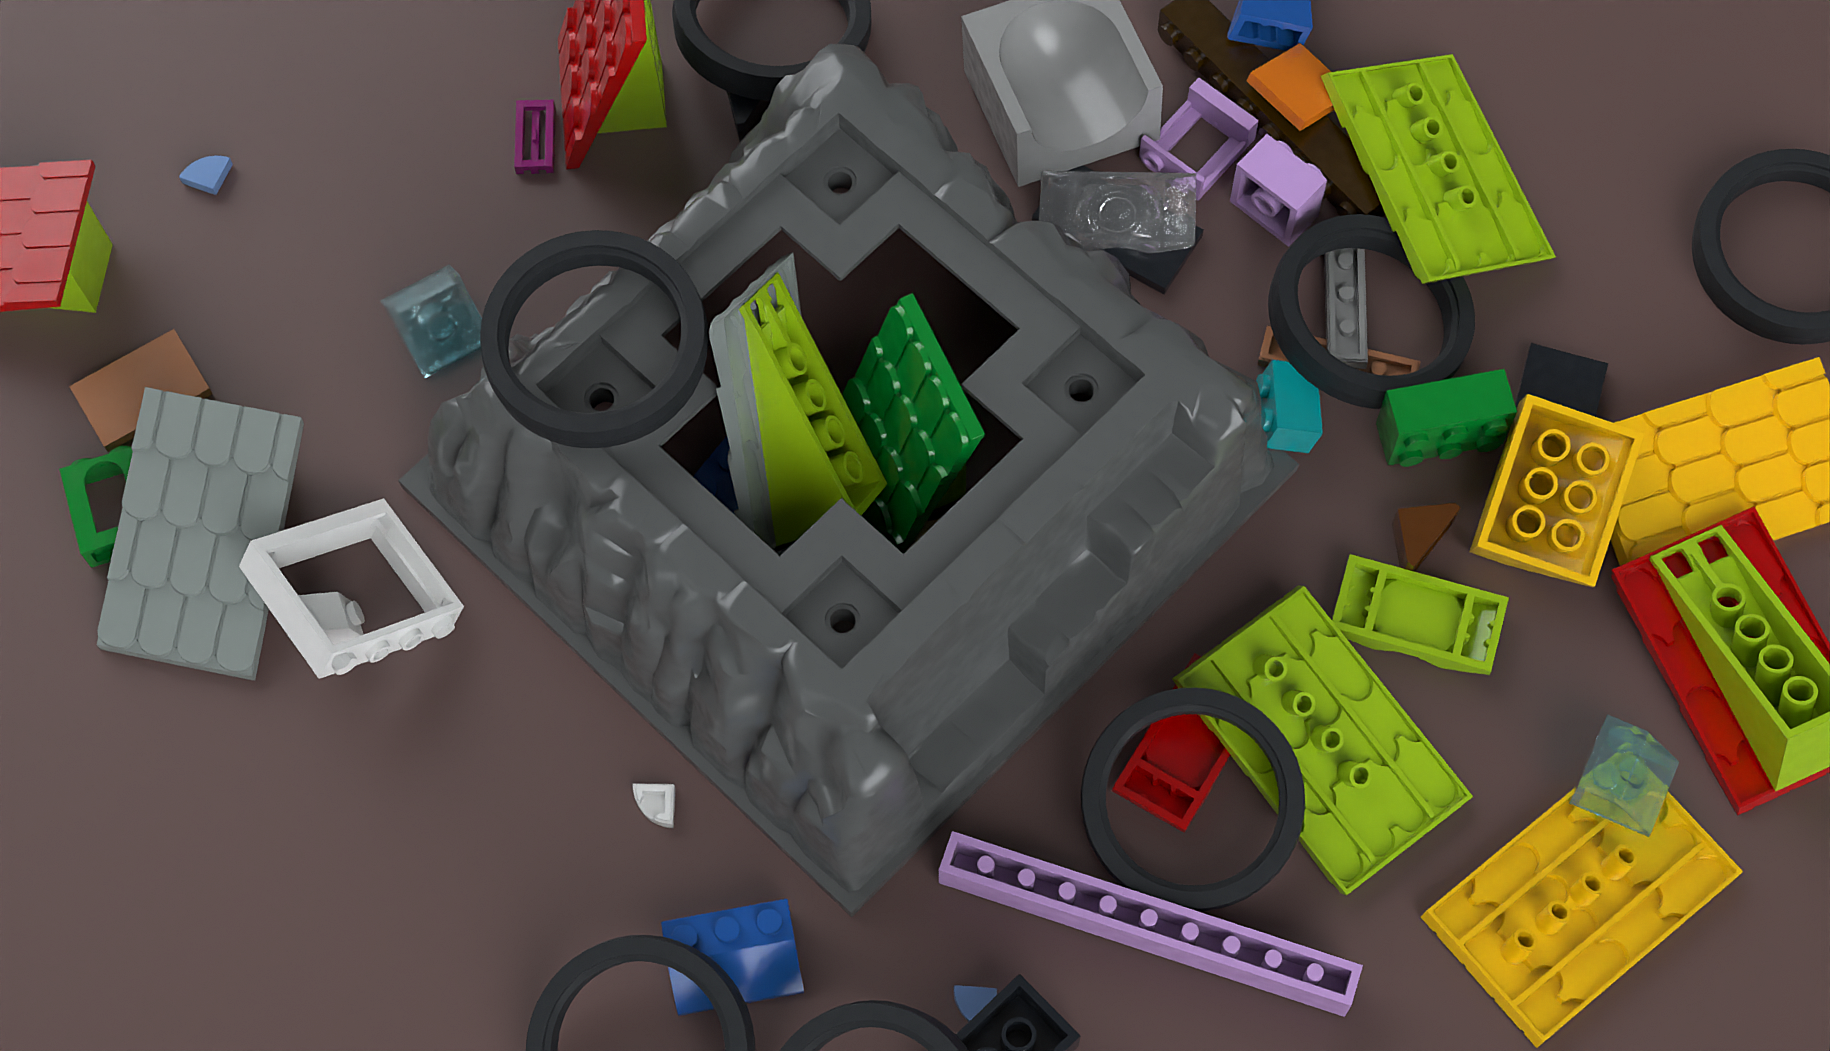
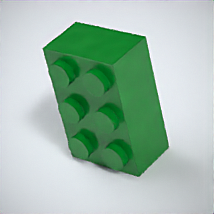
(1446, 418)

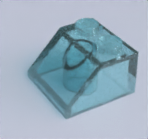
(435, 320)
(1625, 776)

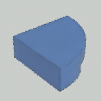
(207, 173)
(972, 999)

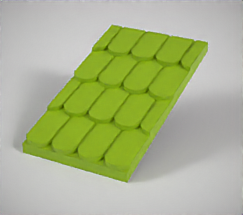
(1437, 168)
(1362, 759)

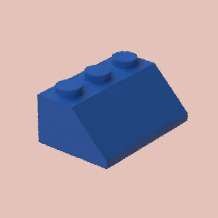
(748, 943)

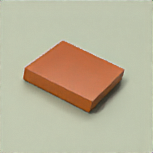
(1294, 86)

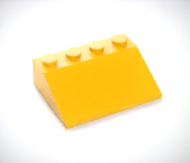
(1557, 492)

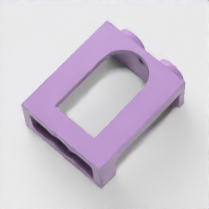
(1218, 111)

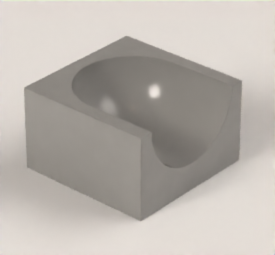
(1060, 82)

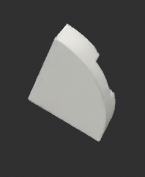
(656, 802)

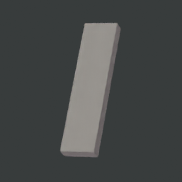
(1346, 306)

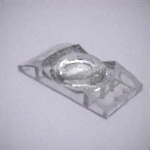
(1122, 208)

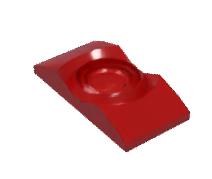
(1173, 768)

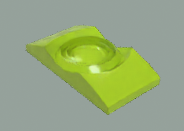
(1419, 616)

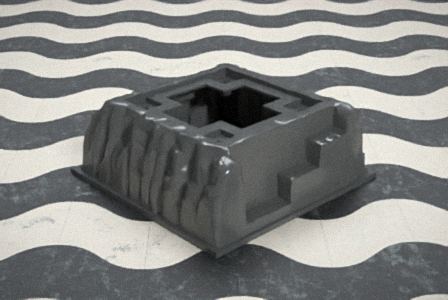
(969, 637)

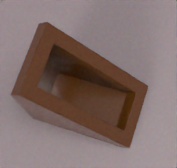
(1420, 530)

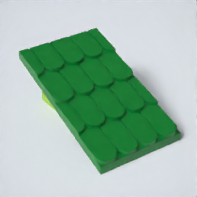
(912, 423)

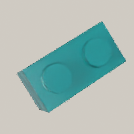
(1289, 408)

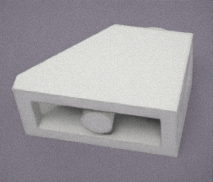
(336, 615)

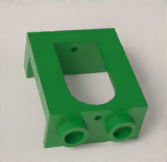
(93, 546)

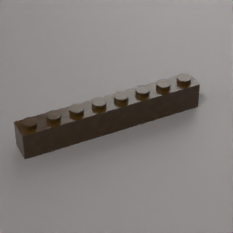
(1201, 37)

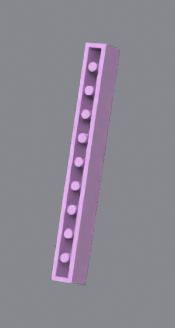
(1150, 924)

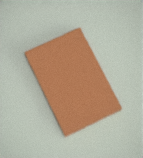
(115, 392)

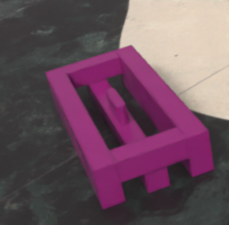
(535, 164)

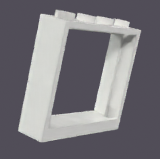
(320, 536)

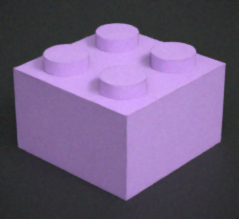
(1278, 189)

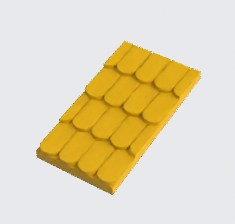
(1727, 453)
(1576, 908)

